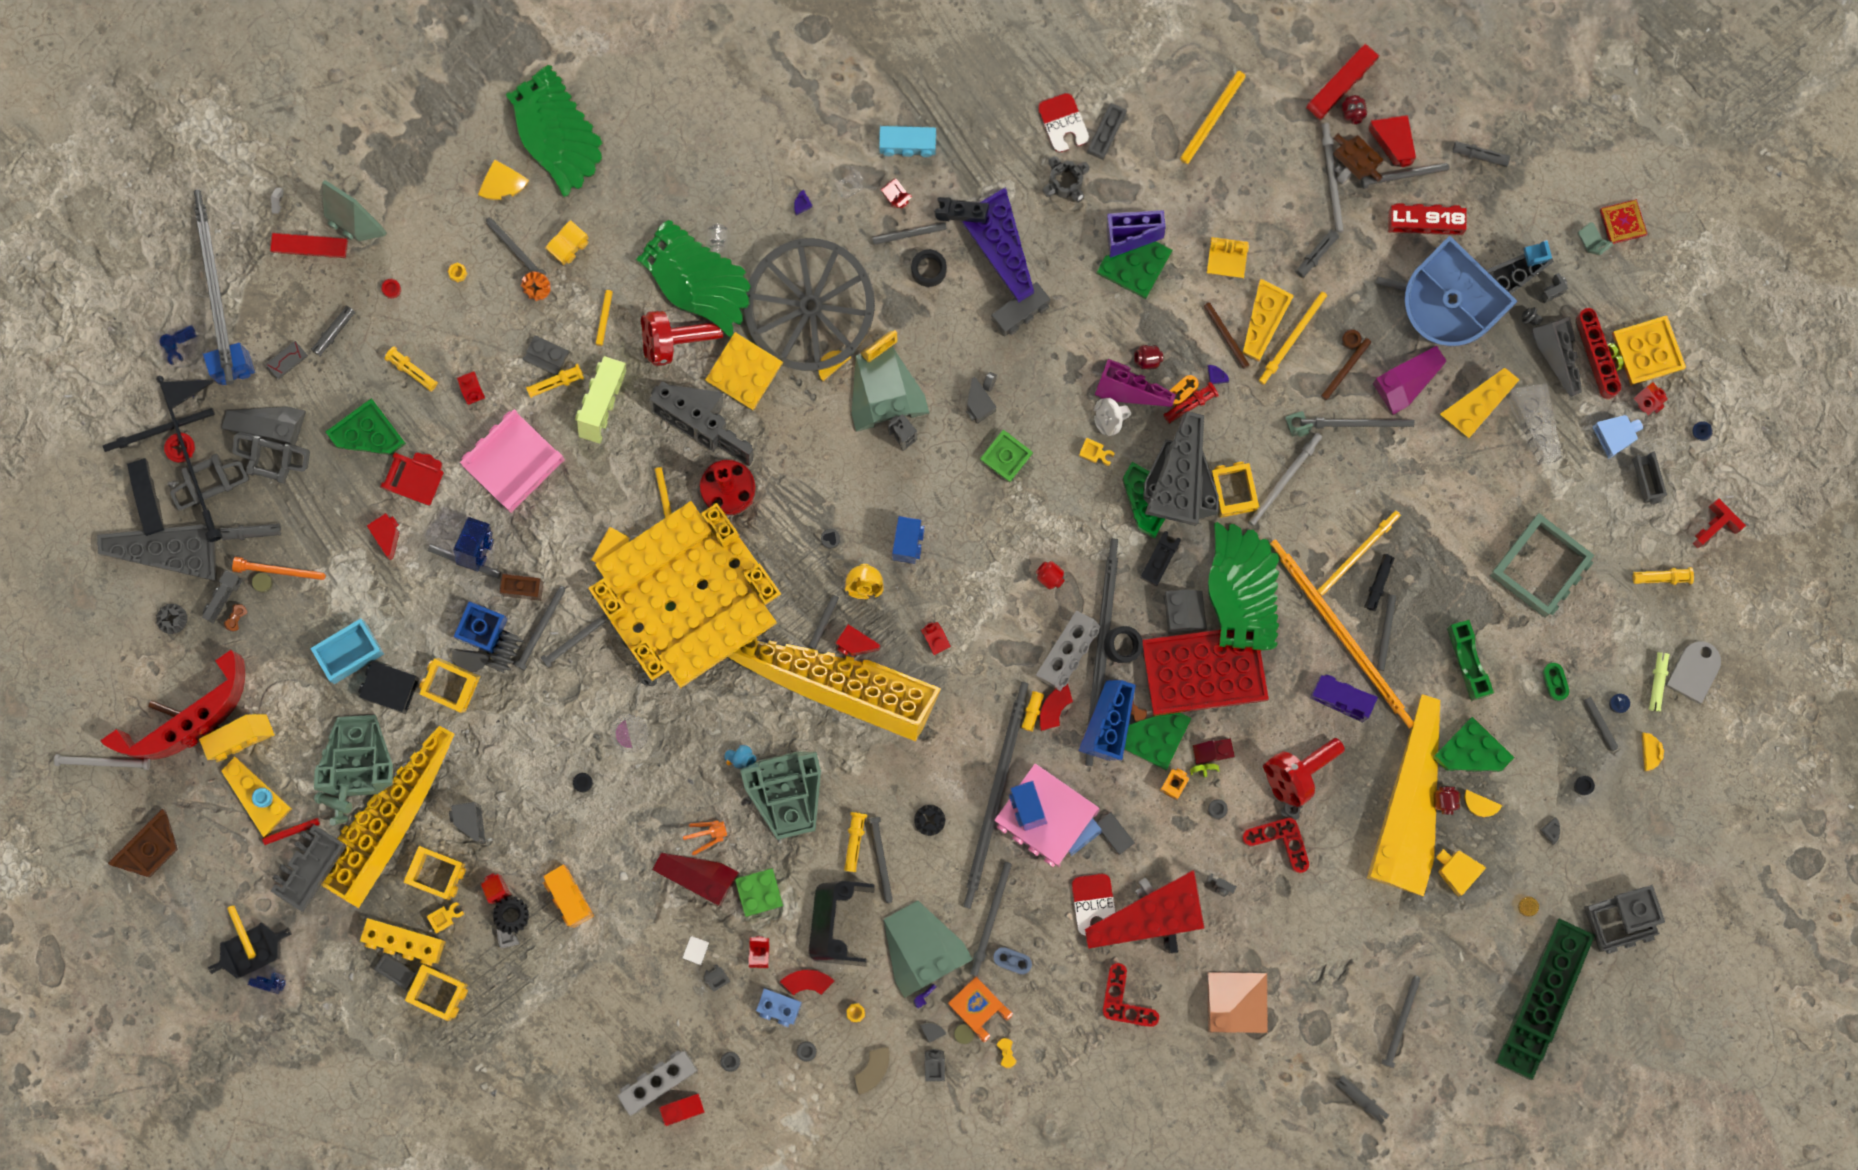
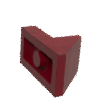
(1213, 751)

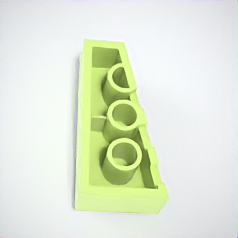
(600, 399)

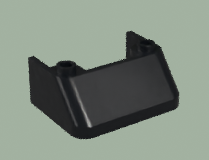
(822, 945)

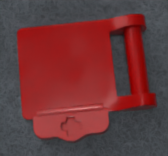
(419, 478)

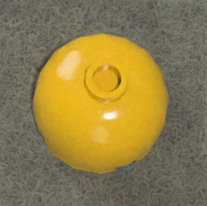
(864, 581)

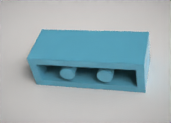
(907, 141)

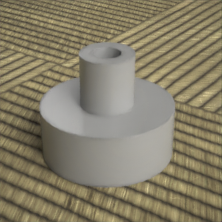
(1344, 174)
(1145, 888)

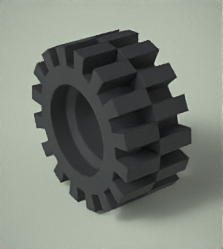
(510, 903)

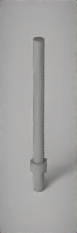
(1327, 142)
(1307, 450)

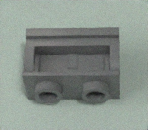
(903, 431)

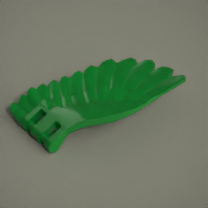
(555, 130)

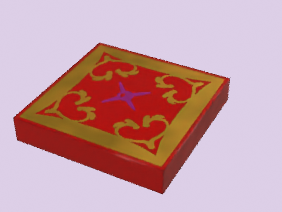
(1623, 221)

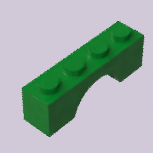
(1464, 646)

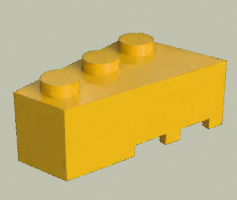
(236, 736)

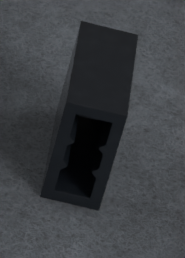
(388, 687)

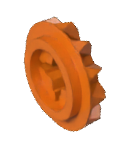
(541, 282)

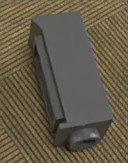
(1652, 462)

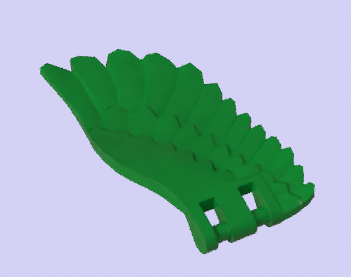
(696, 278)
(1244, 588)

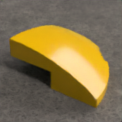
(501, 182)

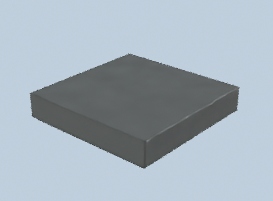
(1639, 909)

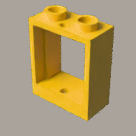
(1240, 508)
(466, 694)
(417, 864)
(418, 984)

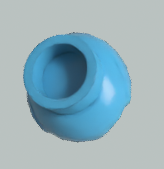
(741, 758)

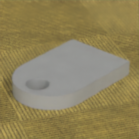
(1695, 673)

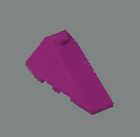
(1406, 381)
(1126, 387)

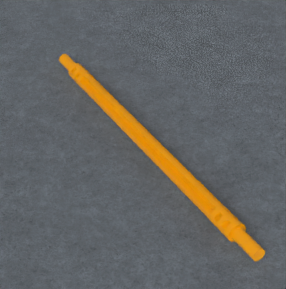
(1342, 633)

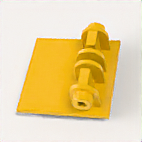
(1227, 257)

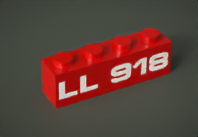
(1427, 220)

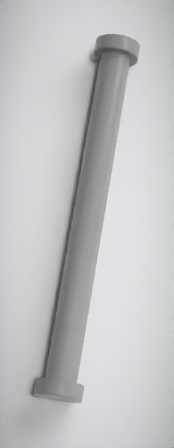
(58, 760)

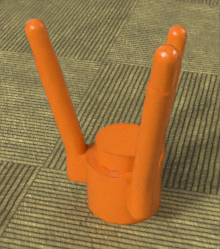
(716, 830)

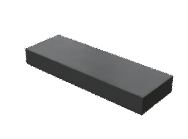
(1107, 131)

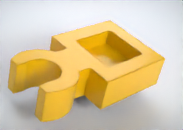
(1093, 451)
(442, 918)

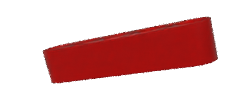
(1342, 81)
(1598, 362)

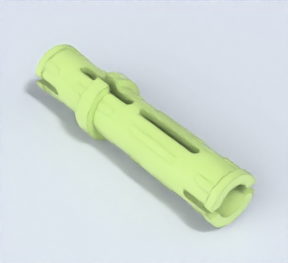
(1660, 673)

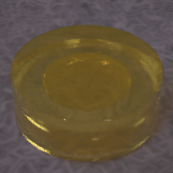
(1528, 906)

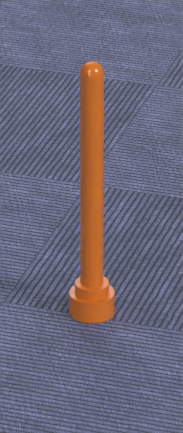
(240, 565)

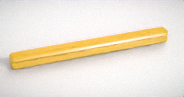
(1212, 117)

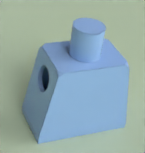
(1617, 434)

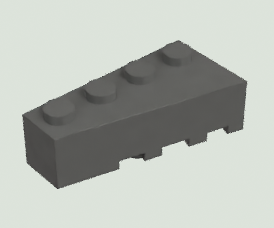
(1516, 272)

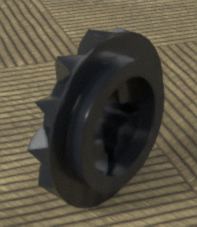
(929, 829)

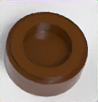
(1351, 339)

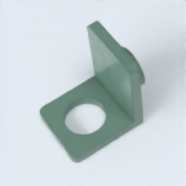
(1592, 239)
(1300, 431)

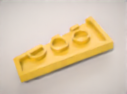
(1266, 315)
(1478, 404)
(244, 783)

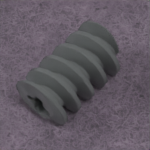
(504, 652)

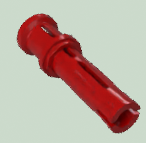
(1197, 396)

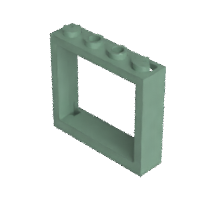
(1522, 593)

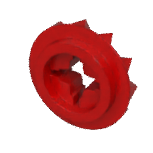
(173, 441)

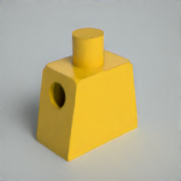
(1459, 870)

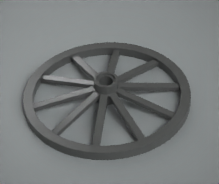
(868, 313)

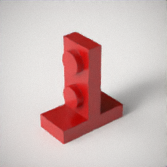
(1724, 516)

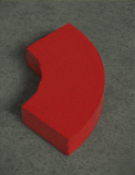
(1053, 706)
(807, 980)

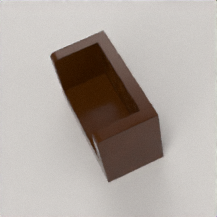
(521, 587)

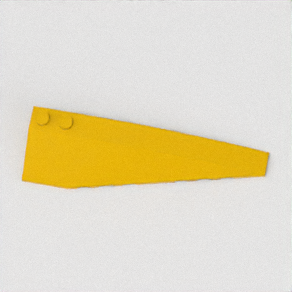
(384, 821)
(1408, 830)

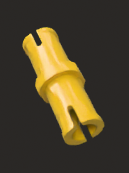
(1032, 711)

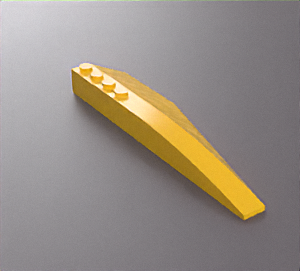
(846, 685)

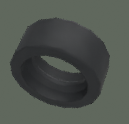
(929, 253)
(1136, 640)

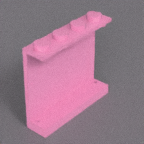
(511, 460)
(1065, 814)

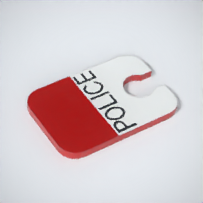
(1062, 117)
(1092, 898)

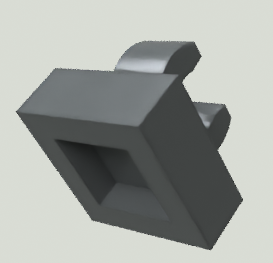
(716, 978)

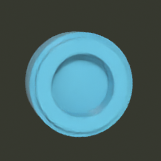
(262, 797)

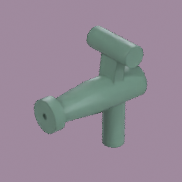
(339, 804)

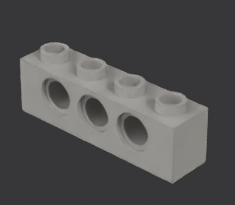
(1068, 640)
(634, 1104)

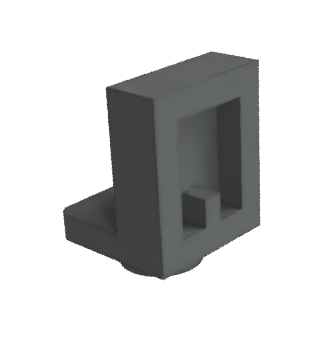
(1556, 289)
(934, 1065)

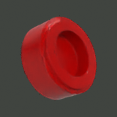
(391, 288)

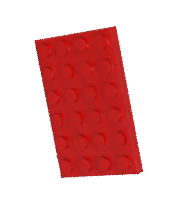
(1197, 674)

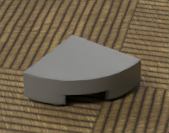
(275, 202)
(506, 940)

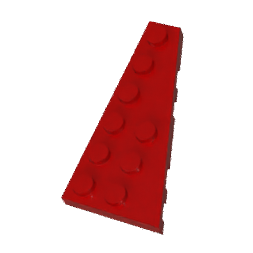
(1161, 913)

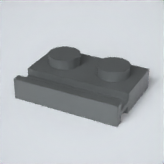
(546, 355)
(1221, 886)

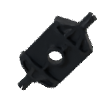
(234, 958)

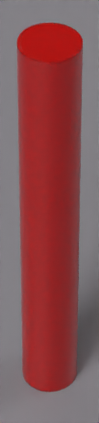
(290, 831)

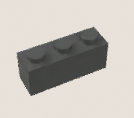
(1014, 314)

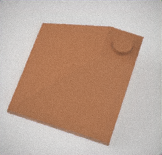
(1237, 1002)

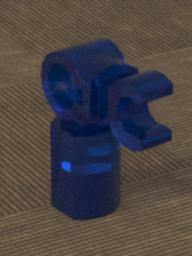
(169, 342)

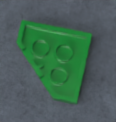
(1137, 268)
(366, 431)
(1134, 486)
(1157, 738)
(1473, 750)

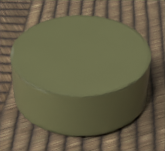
(262, 582)
(964, 1034)

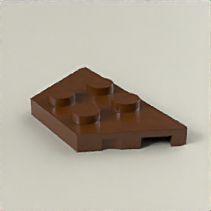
(148, 848)

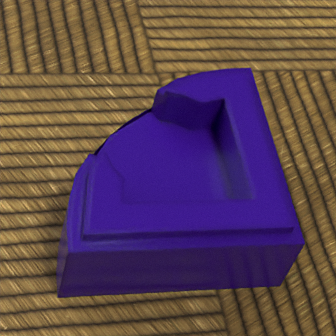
(802, 203)
(1217, 375)

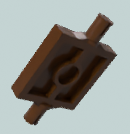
(1358, 157)

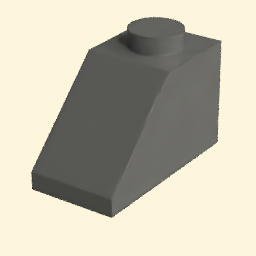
(979, 403)

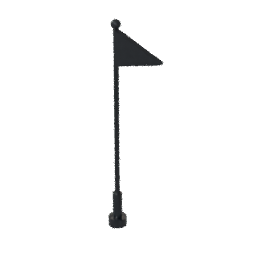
(175, 394)

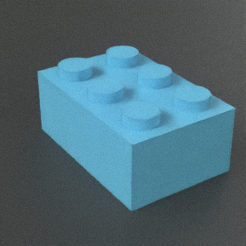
(347, 651)

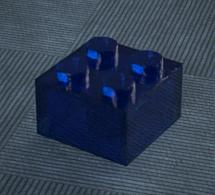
(473, 544)

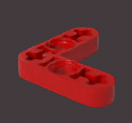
(1286, 836)
(1117, 1001)

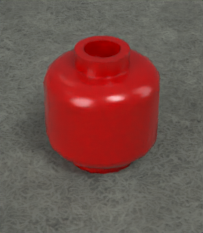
(1050, 575)

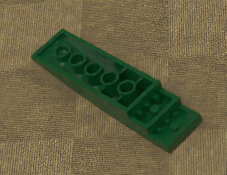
(1545, 999)

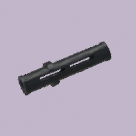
(1376, 590)

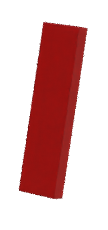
(309, 245)

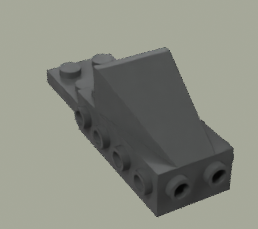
(697, 416)

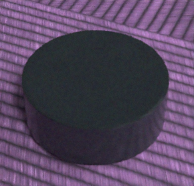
(582, 782)
(1584, 785)

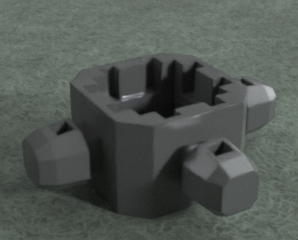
(1058, 168)

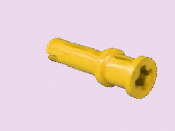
(402, 364)
(563, 378)
(1673, 576)
(856, 832)

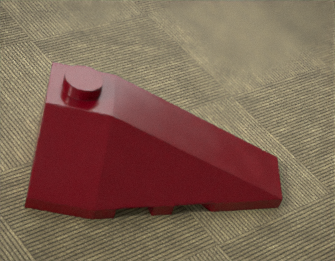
(702, 877)

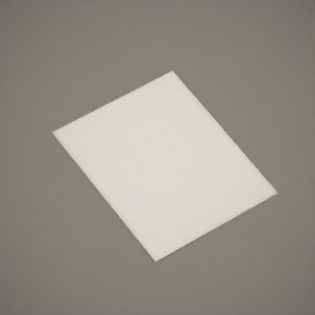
(695, 950)

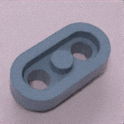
(1012, 960)

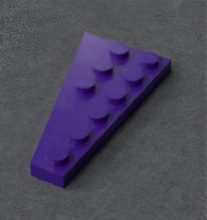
(1002, 245)

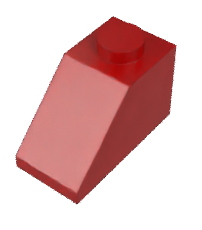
(386, 534)
(855, 642)
(495, 888)
(681, 1109)

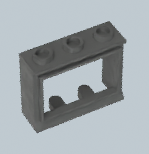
(1611, 947)

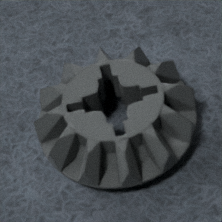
(178, 623)

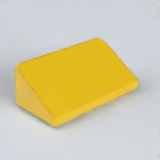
(879, 346)
(610, 543)

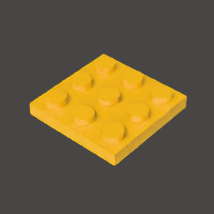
(1649, 350)
(744, 371)

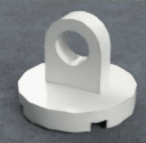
(1110, 416)

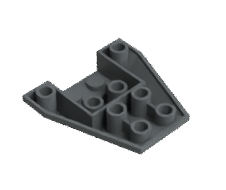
(1208, 494)

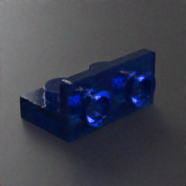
(273, 985)

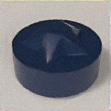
(1702, 431)
(1619, 703)

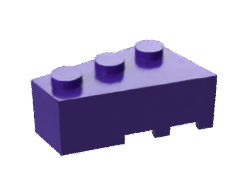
(1134, 230)
(1343, 698)

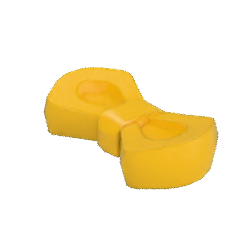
(1005, 1046)

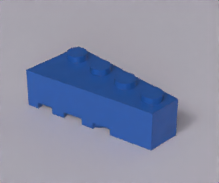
(1109, 722)

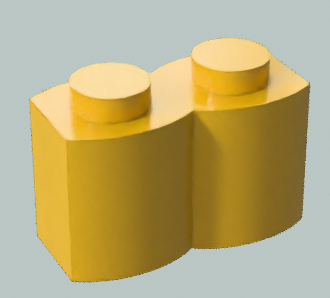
(567, 243)

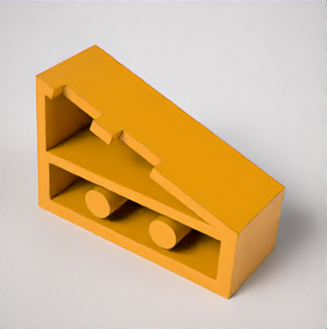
(567, 897)

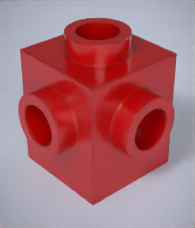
(1651, 399)

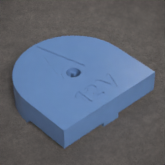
(1479, 299)

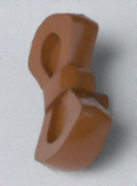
(238, 611)
(1138, 714)

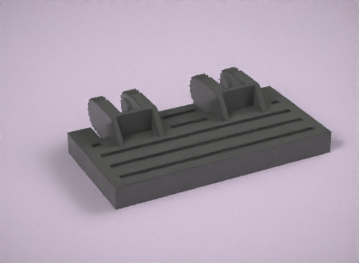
(309, 868)

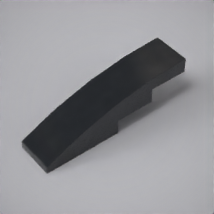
(145, 497)

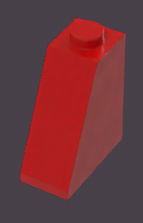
(1395, 139)

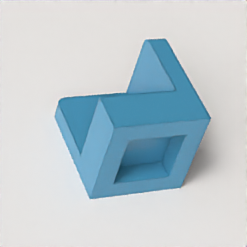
(1537, 253)

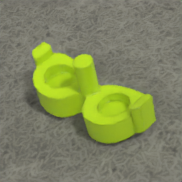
(1615, 355)
(1205, 767)

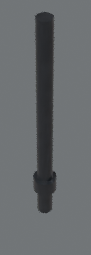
(123, 441)

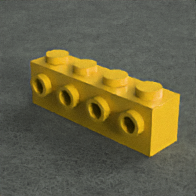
(402, 941)

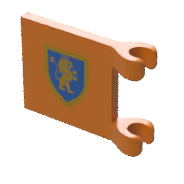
(977, 1005)

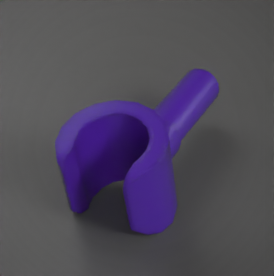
(919, 1001)

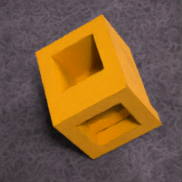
(1168, 789)

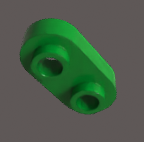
(1558, 681)

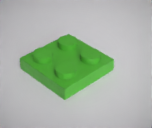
(1006, 456)
(759, 892)

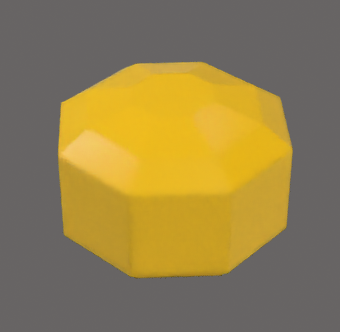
(457, 272)
(855, 1013)

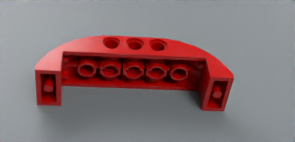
(217, 703)

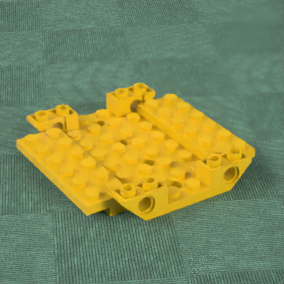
(666, 568)

